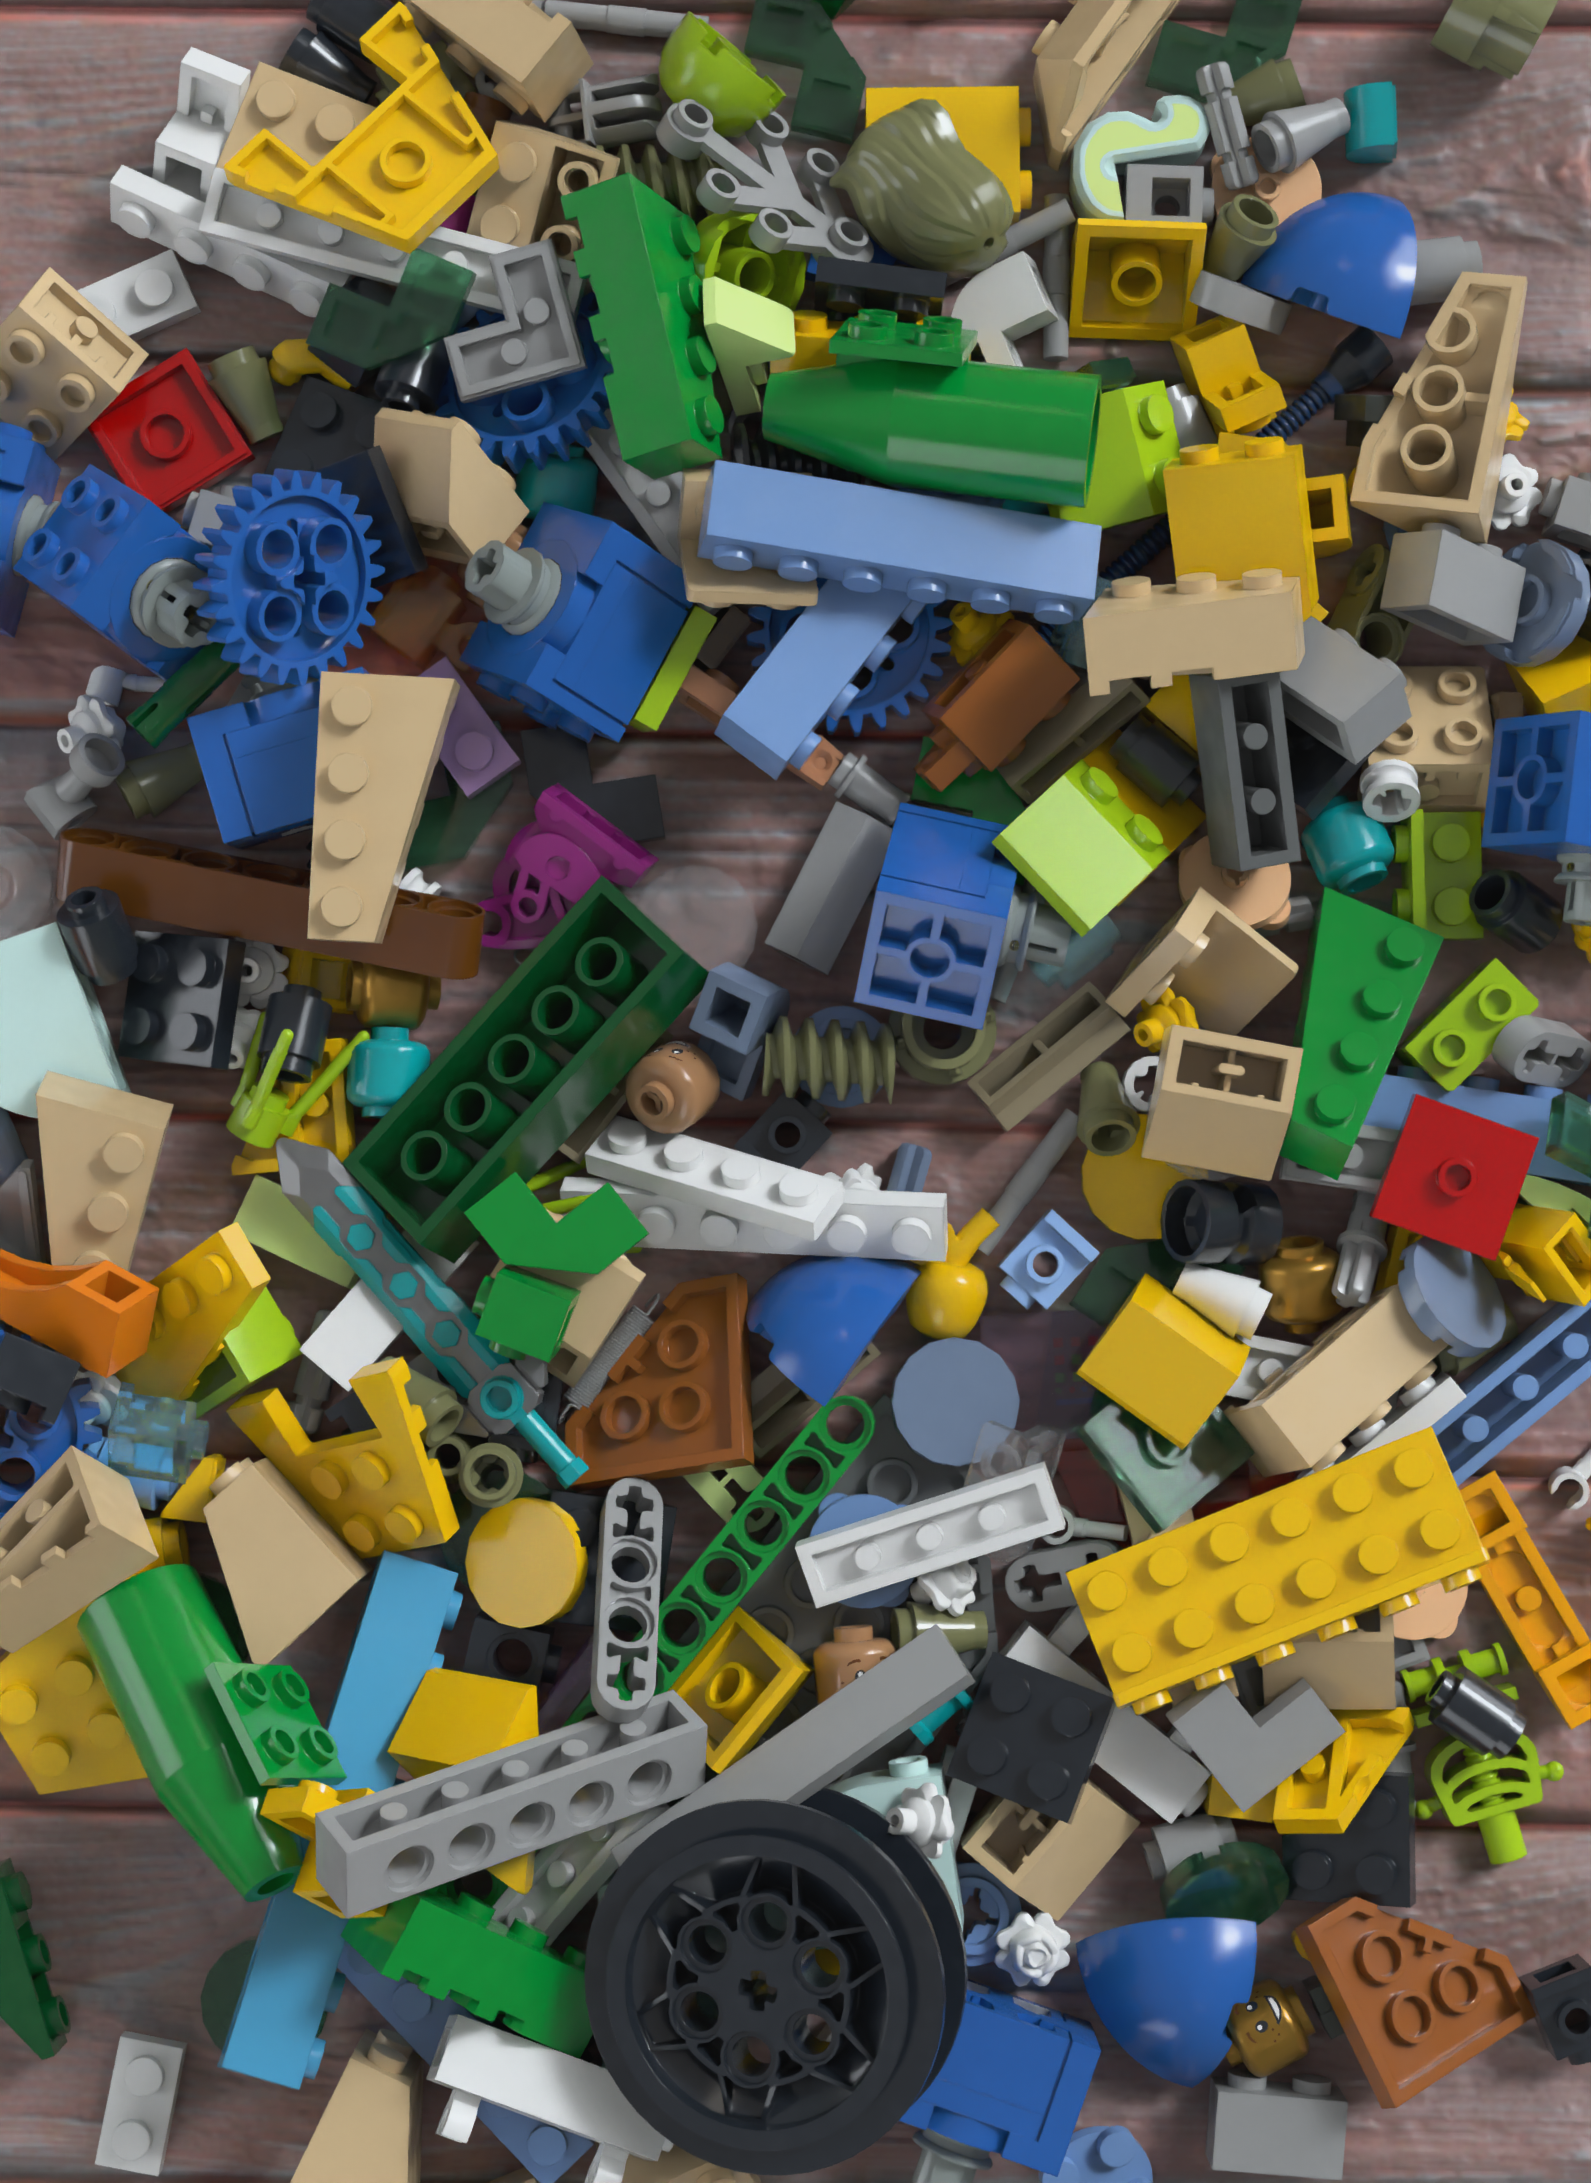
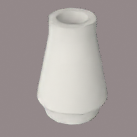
(1223, 1298)

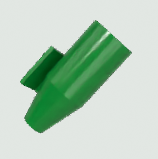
(928, 419)
(208, 1723)

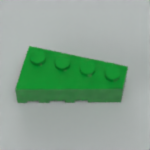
(649, 324)
(1353, 1009)
(482, 1963)

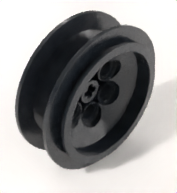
(842, 1889)

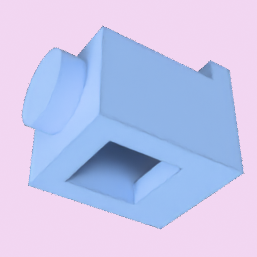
(1059, 1239)

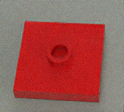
(170, 434)
(1454, 1177)

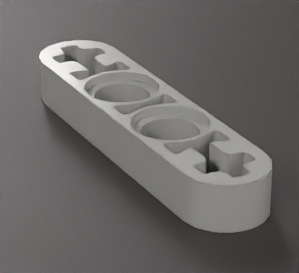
(627, 1598)

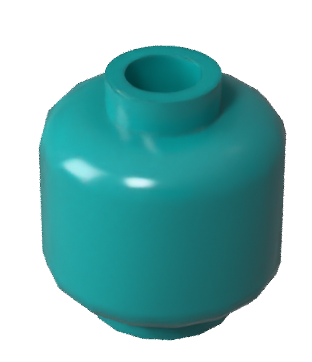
(561, 483)
(1347, 847)
(384, 1069)

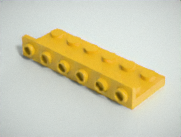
(1278, 1571)

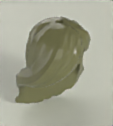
(926, 193)

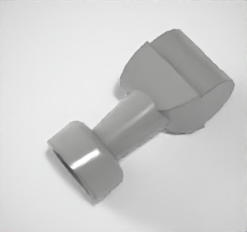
(65, 799)

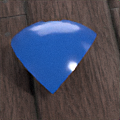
(1346, 259)
(826, 1315)
(1171, 1989)

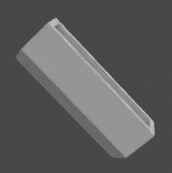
(831, 888)

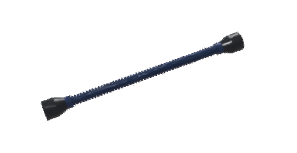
(1351, 366)

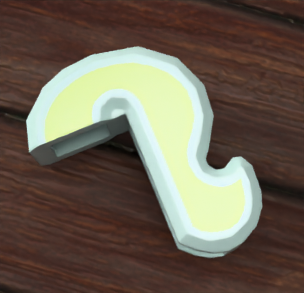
(1123, 138)

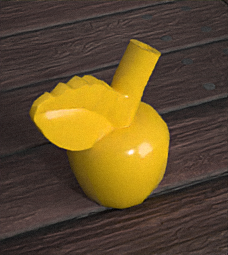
(952, 1293)

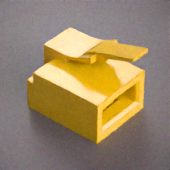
(1546, 1255)

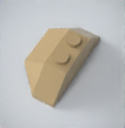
(1086, 63)

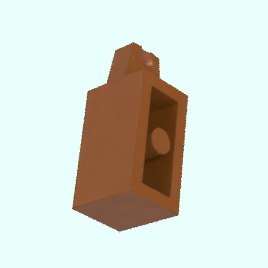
(994, 704)

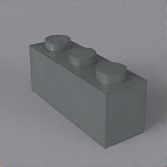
(1245, 771)

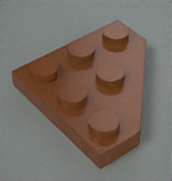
(674, 1394)
(1410, 1995)

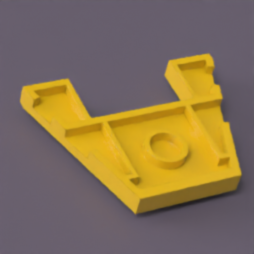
(399, 166)
(368, 1483)
(62, 1715)

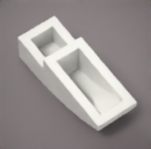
(362, 1325)

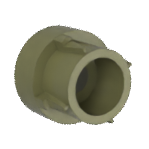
(1493, 32)
(937, 1065)

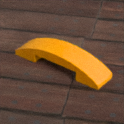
(1531, 1601)

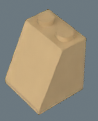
(276, 1556)
(372, 2118)

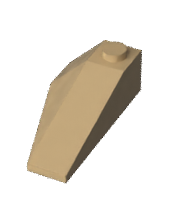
(1447, 424)

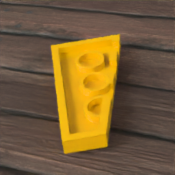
(194, 1311)

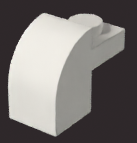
(196, 134)
(1003, 307)

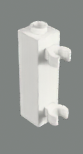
(1134, 1749)
(542, 2085)

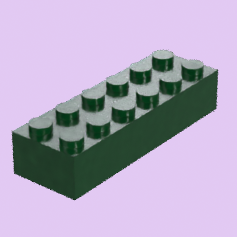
(527, 1067)

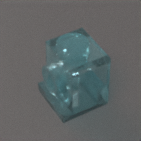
(154, 1436)

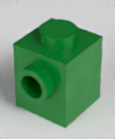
(524, 1313)

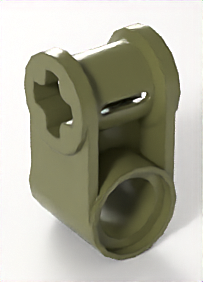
(1361, 607)

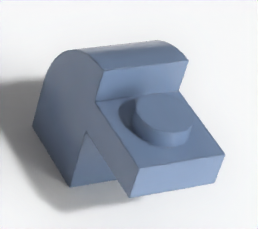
(733, 1021)

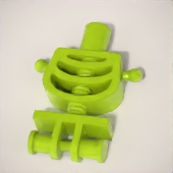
(1495, 1809)

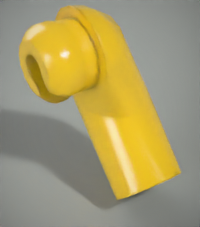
(293, 360)

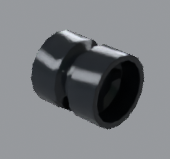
(1221, 1222)

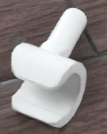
(109, 683)
(1580, 1472)
(1084, 1528)

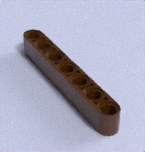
(262, 902)

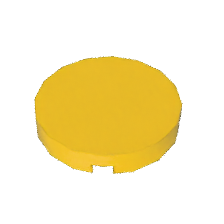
(1128, 1189)
(526, 1563)

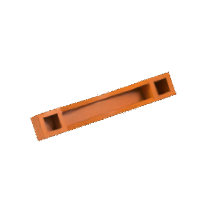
(82, 1311)

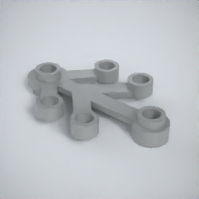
(771, 190)

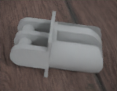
(611, 112)

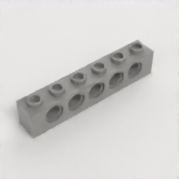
(507, 1804)

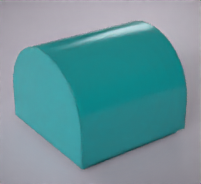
(1373, 123)

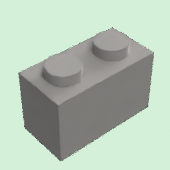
(1453, 586)
(1344, 693)
(1276, 2126)

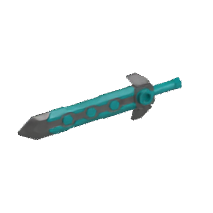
(432, 1314)

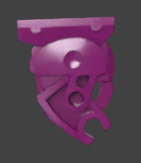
(557, 865)

